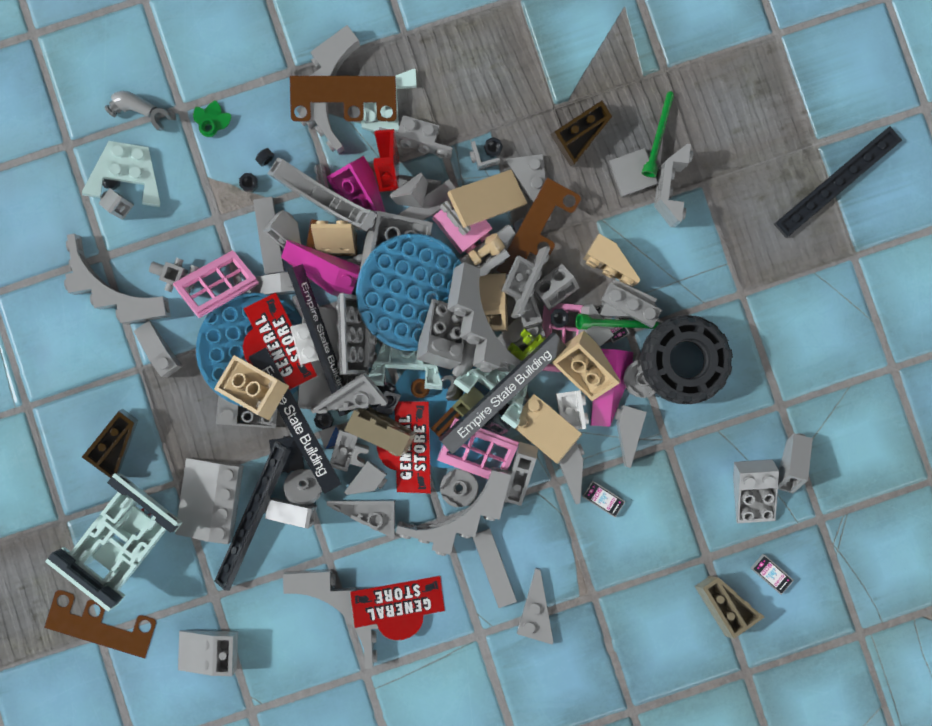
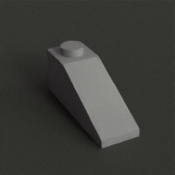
(273, 283)
(157, 350)
(629, 429)
(572, 469)
(521, 473)

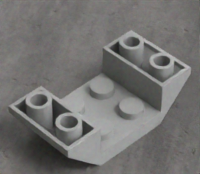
(671, 210)

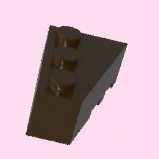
(580, 132)
(112, 444)

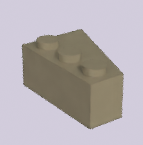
(380, 430)
(726, 607)

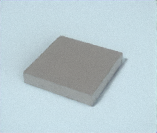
(628, 173)

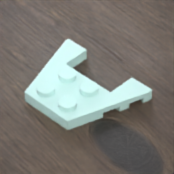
(370, 120)
(124, 164)
(400, 359)
(490, 380)

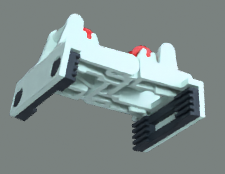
(115, 556)

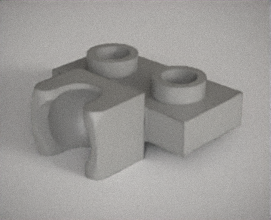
(347, 451)

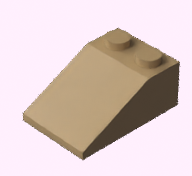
(586, 366)
(251, 387)
(547, 429)

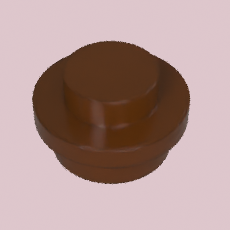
(418, 388)

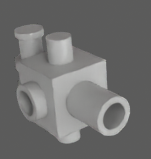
(171, 273)

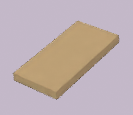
(487, 198)

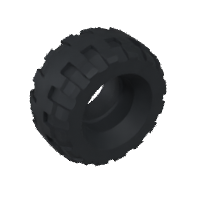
(657, 352)

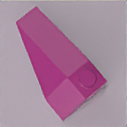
(358, 185)
(325, 270)
(605, 406)

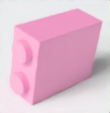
(459, 241)

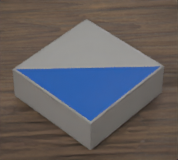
(329, 436)

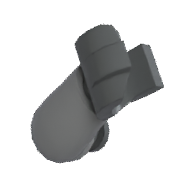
(128, 101)
(454, 391)

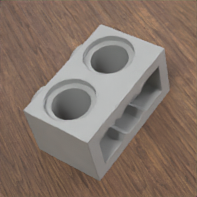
(555, 287)

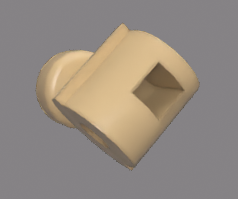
(492, 245)

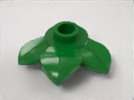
(211, 116)

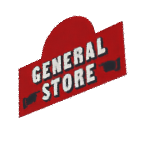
(273, 331)
(414, 466)
(397, 607)

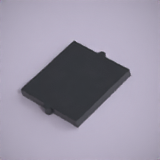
(295, 458)

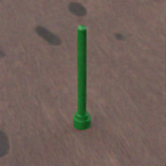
(650, 168)
(584, 321)

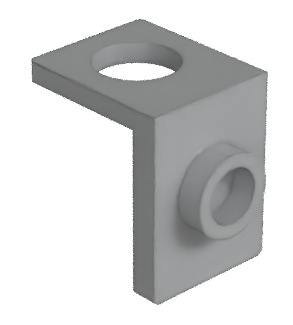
(476, 159)

